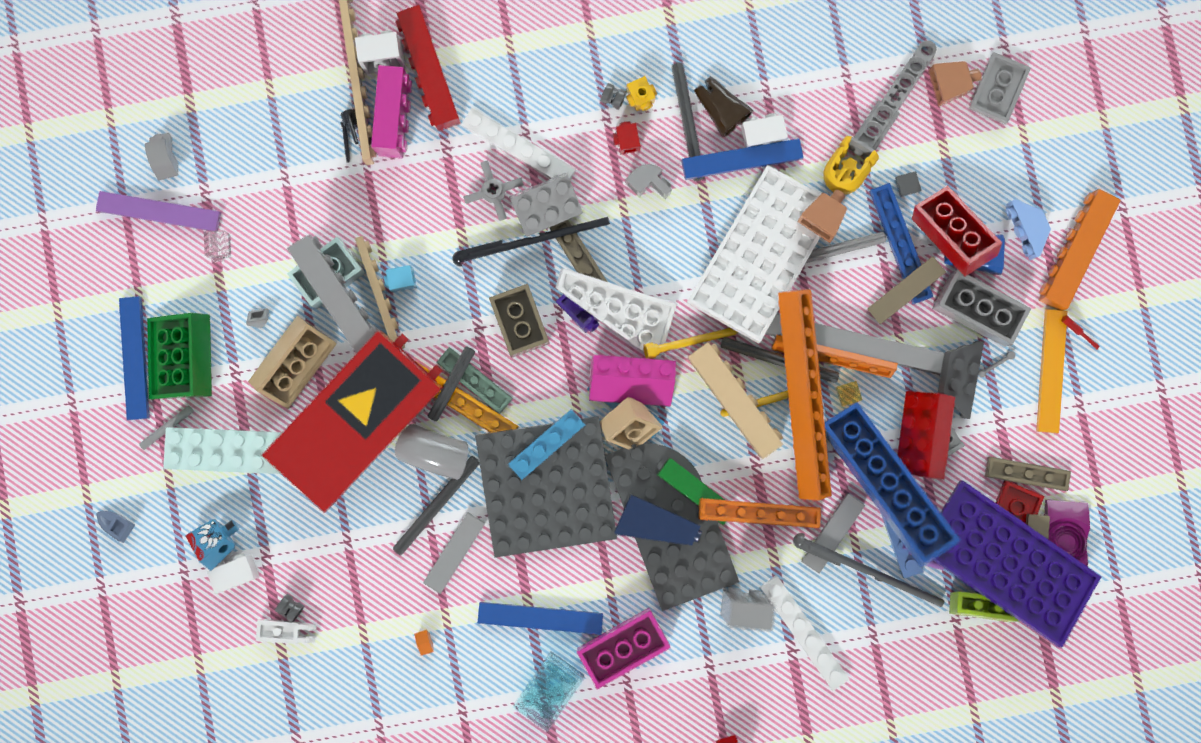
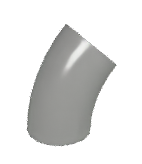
(432, 451)

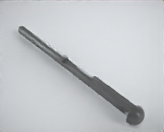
(836, 558)

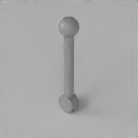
(1010, 355)

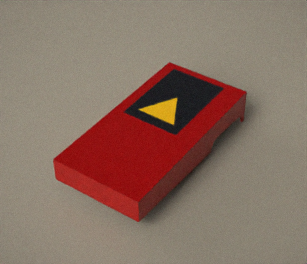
(353, 420)

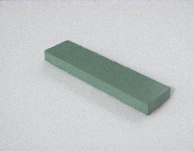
(477, 382)

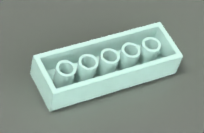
(218, 450)

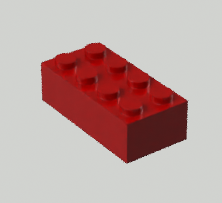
(956, 230)
(926, 433)

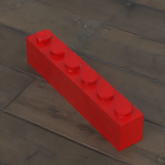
(427, 65)

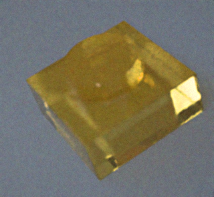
(848, 393)

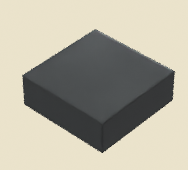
(908, 184)

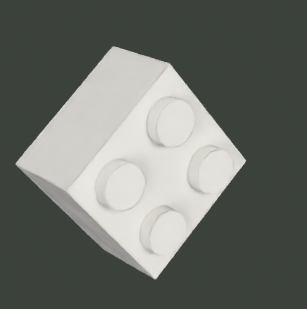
(379, 49)

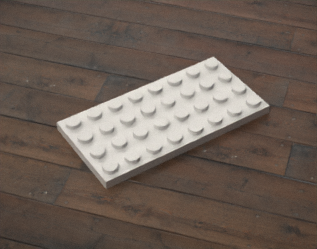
(758, 256)

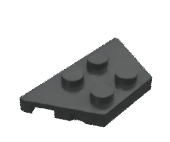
(960, 375)

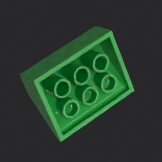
(179, 356)

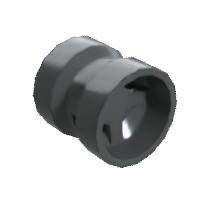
(609, 93)
(289, 608)

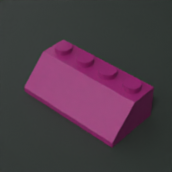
(637, 378)

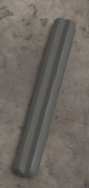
(451, 383)

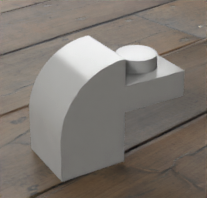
(161, 156)
(647, 176)

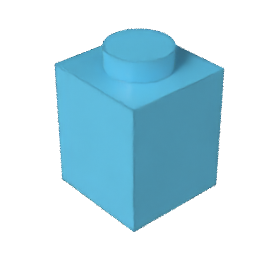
(400, 278)

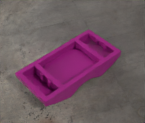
(1069, 527)

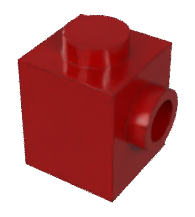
(627, 138)

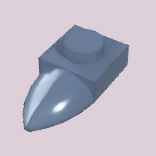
(115, 525)

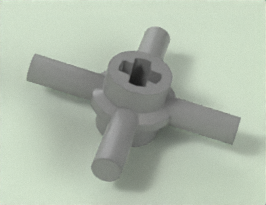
(501, 189)

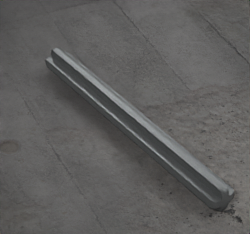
(686, 111)
(771, 357)
(434, 507)

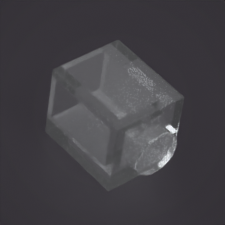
(217, 245)

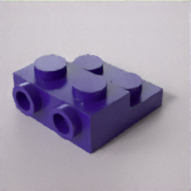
(580, 316)

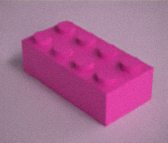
(391, 112)
(623, 648)

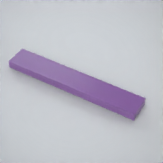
(158, 211)

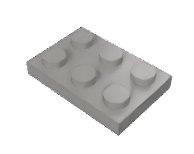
(999, 88)

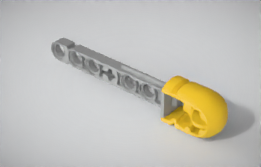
(865, 144)

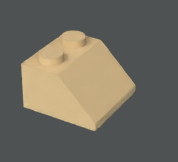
(629, 424)

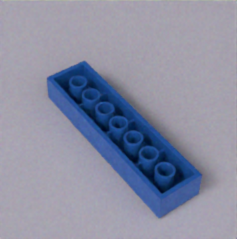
(890, 485)

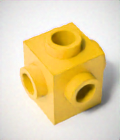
(641, 94)

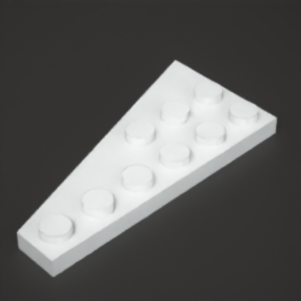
(625, 311)

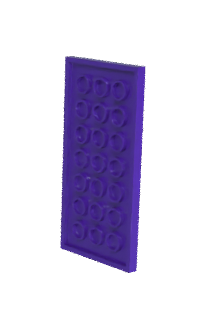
(1015, 565)

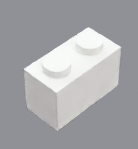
(764, 130)
(232, 574)

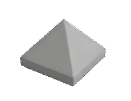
(257, 318)

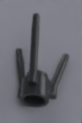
(349, 122)

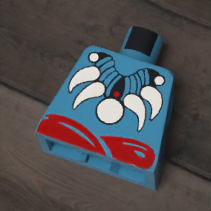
(212, 542)

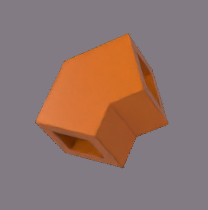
(424, 642)

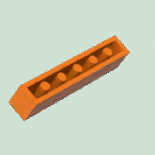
(1079, 249)

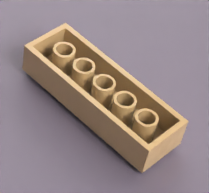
(735, 401)

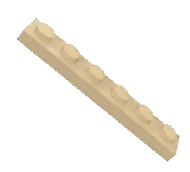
(377, 288)

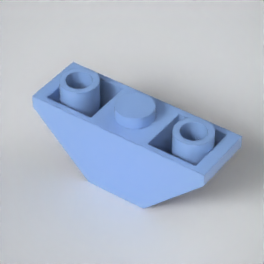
(1030, 227)

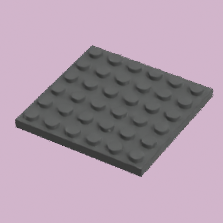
(557, 503)

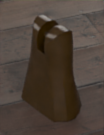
(722, 106)

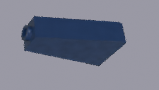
(652, 522)

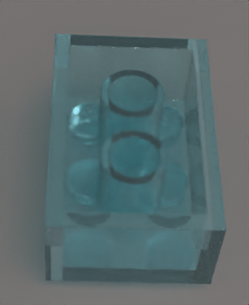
(548, 691)

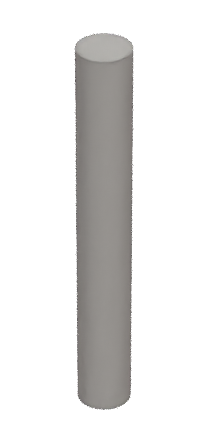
(162, 430)

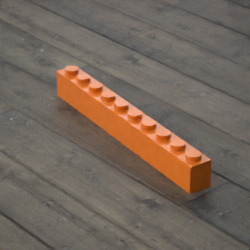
(804, 394)

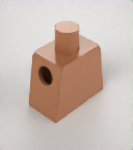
(952, 80)
(825, 215)

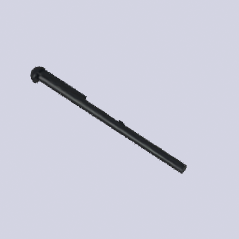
(498, 246)

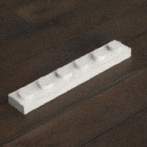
(516, 145)
(804, 633)

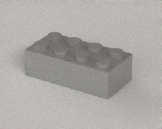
(981, 308)
(747, 610)

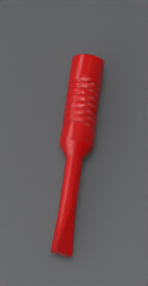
(1078, 330)

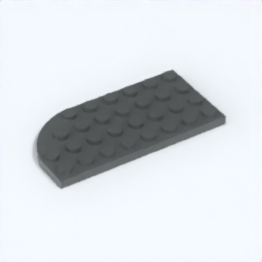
(675, 569)

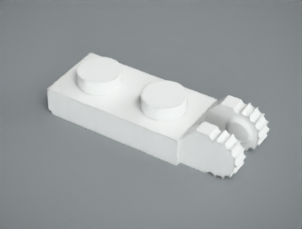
(283, 631)

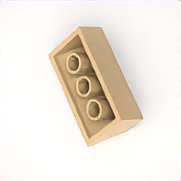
(292, 362)

